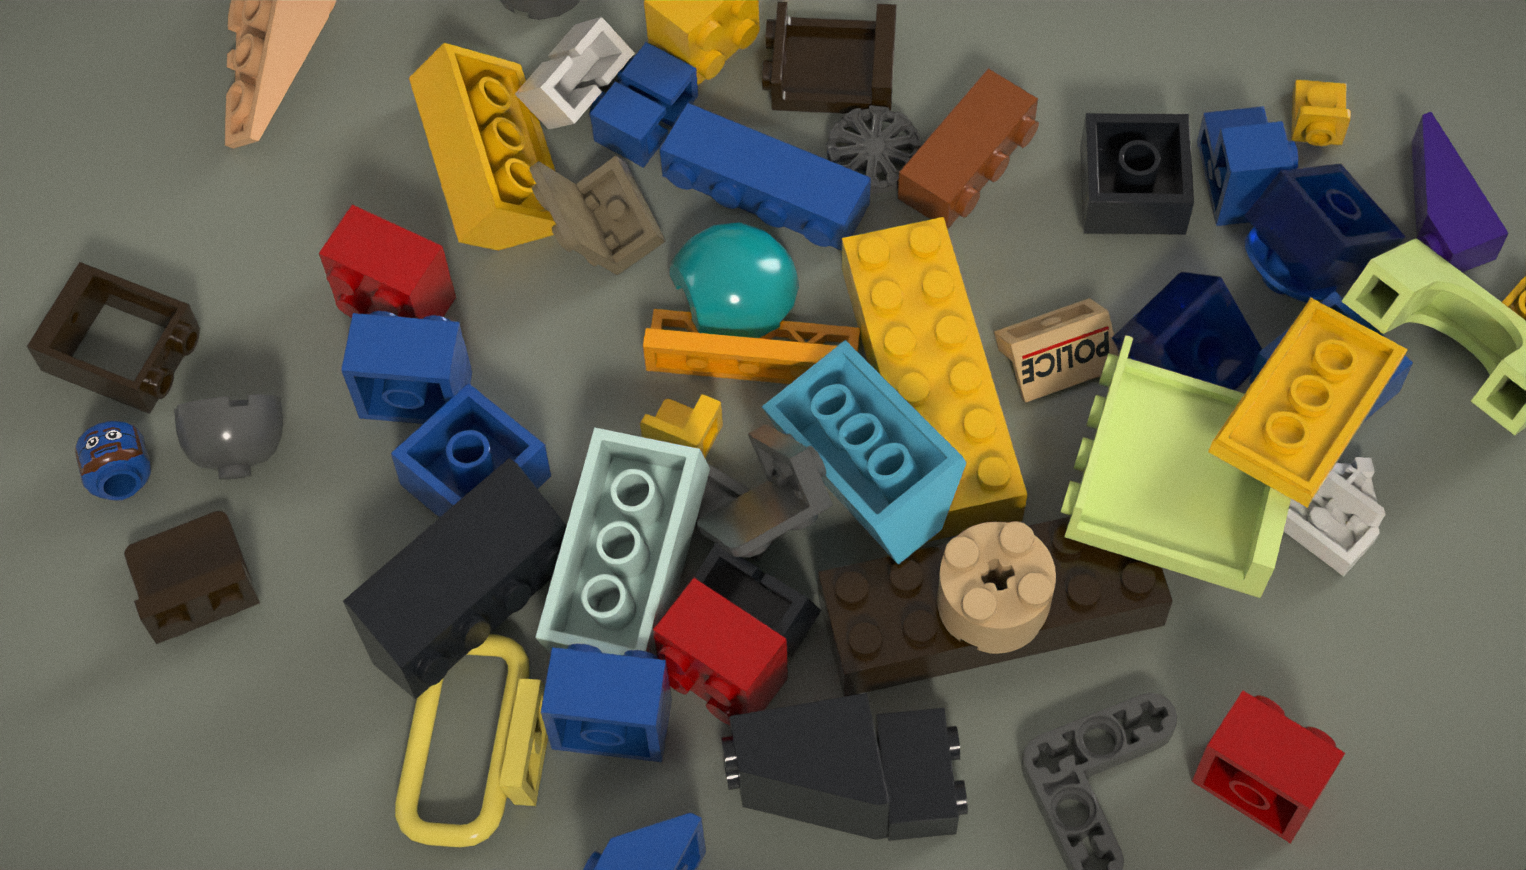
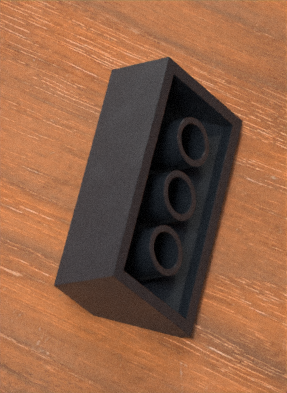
(458, 580)

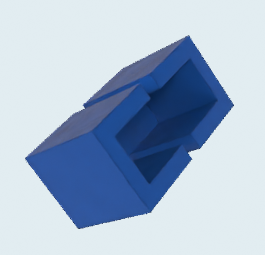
(648, 91)

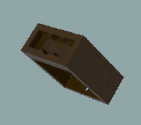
(74, 315)

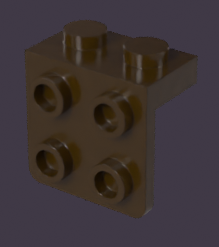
(189, 576)

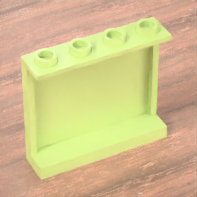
(1160, 492)

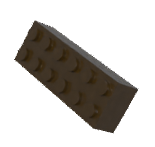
(891, 634)

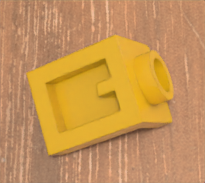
(1319, 112)

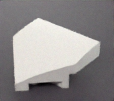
(1341, 517)

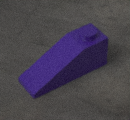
(1449, 204)

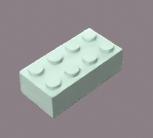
(623, 543)

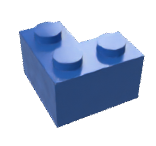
(1241, 159)

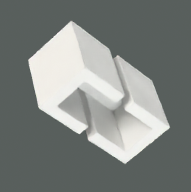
(584, 58)

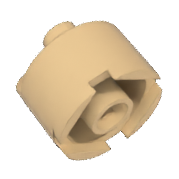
(967, 592)

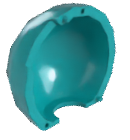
(735, 280)

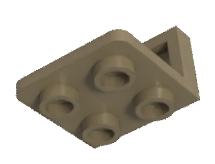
(599, 215)

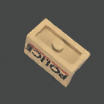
(1058, 348)

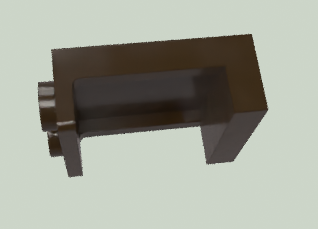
(830, 62)

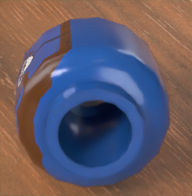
(113, 460)

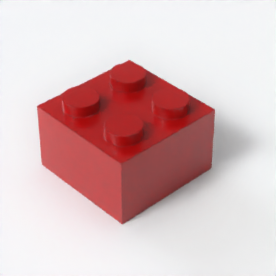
(385, 268)
(720, 653)
(1267, 765)

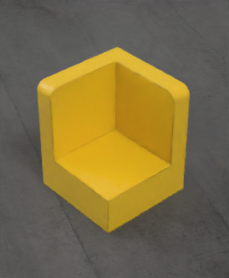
(685, 425)

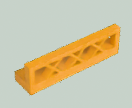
(739, 356)

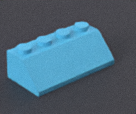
(874, 448)

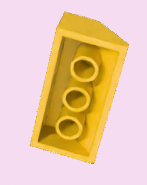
(483, 146)

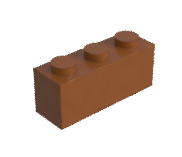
(969, 149)

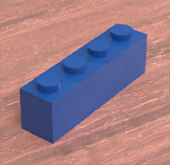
(764, 177)

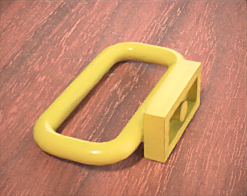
(514, 761)

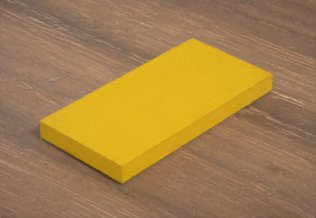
(1308, 402)

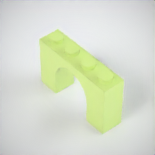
(1426, 289)

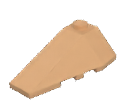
(269, 51)

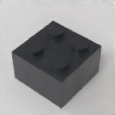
(1136, 174)

